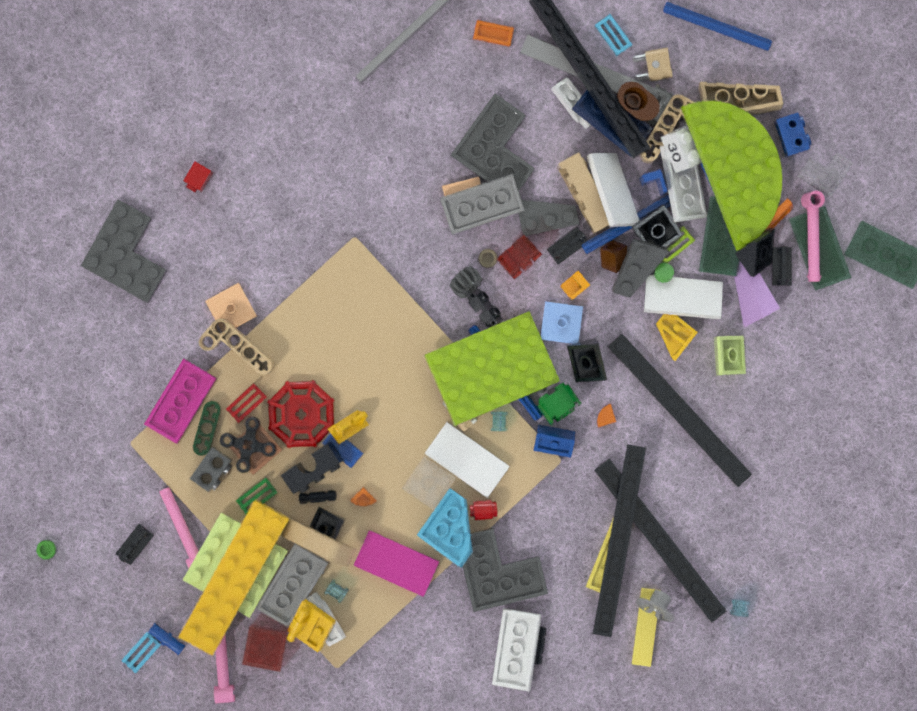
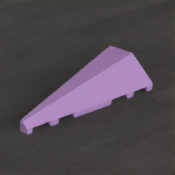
(753, 297)

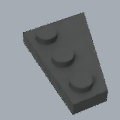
(546, 217)
(637, 266)

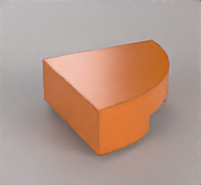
(605, 416)
(363, 498)

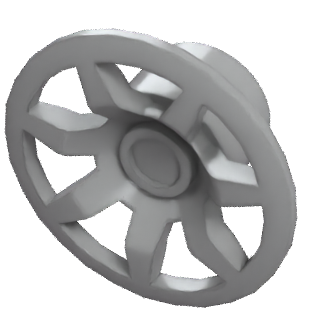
(658, 602)

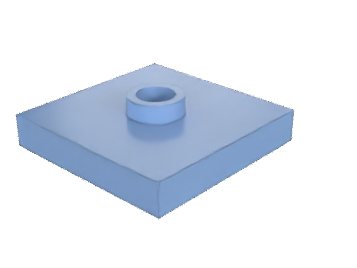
(561, 322)

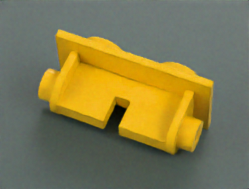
(349, 426)

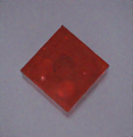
(265, 648)

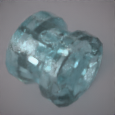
(740, 607)

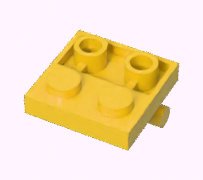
(310, 626)

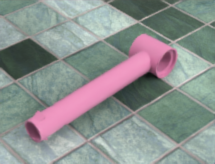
(813, 233)
(180, 524)
(224, 691)

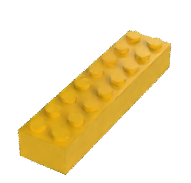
(233, 577)

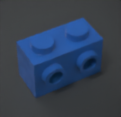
(792, 134)

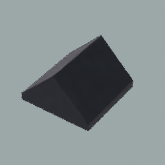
(657, 228)
(758, 253)
(587, 361)
(327, 523)

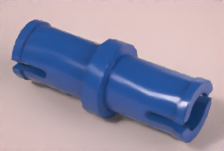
(166, 639)

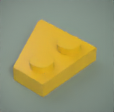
(675, 334)

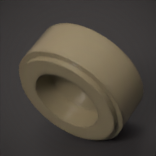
(487, 258)

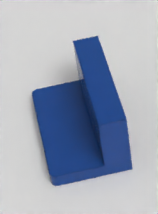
(657, 177)
(554, 441)

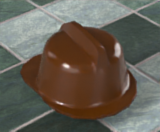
(638, 101)

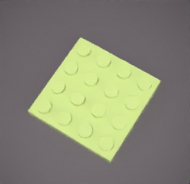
(214, 550)

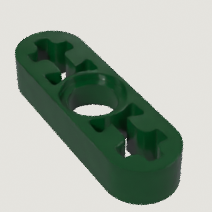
(197, 440)

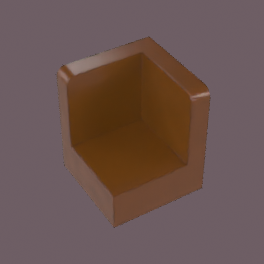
(613, 255)

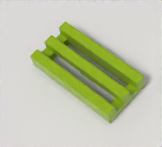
(686, 234)

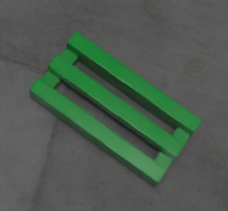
(270, 486)

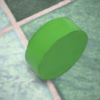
(664, 272)
(46, 549)

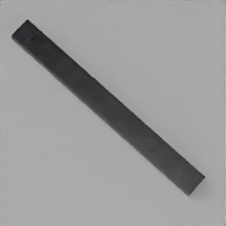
(591, 77)
(679, 410)
(619, 540)
(665, 547)

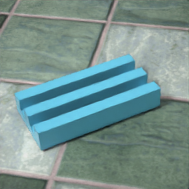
(607, 39)
(130, 664)

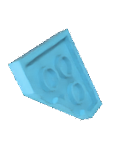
(449, 528)

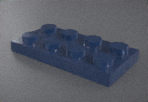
(590, 112)

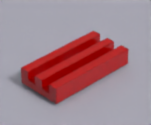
(243, 395)

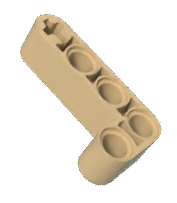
(664, 129)
(239, 349)
(318, 542)

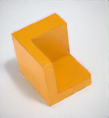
(575, 285)

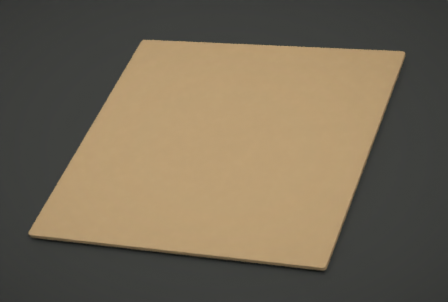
(366, 350)

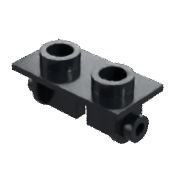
(567, 245)
(782, 266)
(490, 313)
(134, 544)

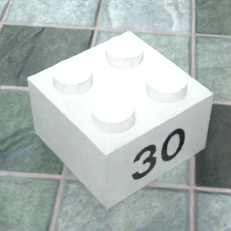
(681, 149)

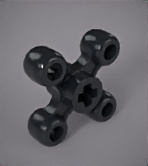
(257, 446)

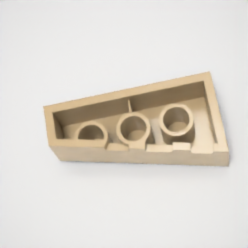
(751, 98)
(584, 191)

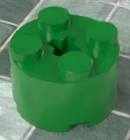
(559, 403)

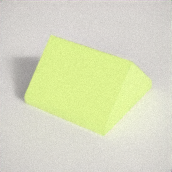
(729, 355)

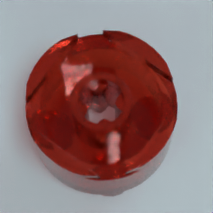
(519, 257)

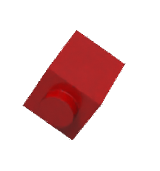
(197, 177)

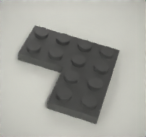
(484, 143)
(113, 253)
(497, 584)

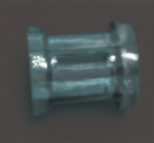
(499, 421)
(336, 591)

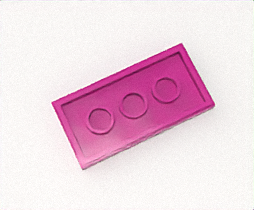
(180, 401)
(396, 563)

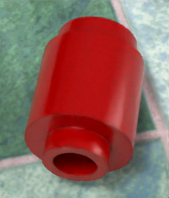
(483, 510)

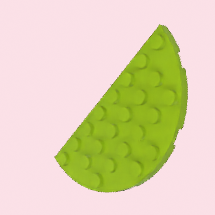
(739, 166)

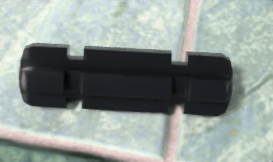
(315, 497)
(540, 645)

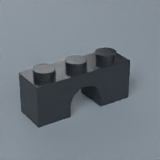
(326, 459)

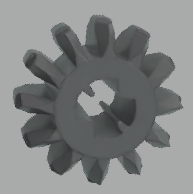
(466, 282)

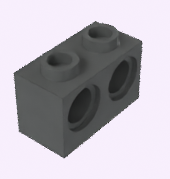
(207, 466)

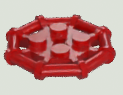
(309, 421)

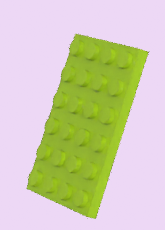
(491, 368)

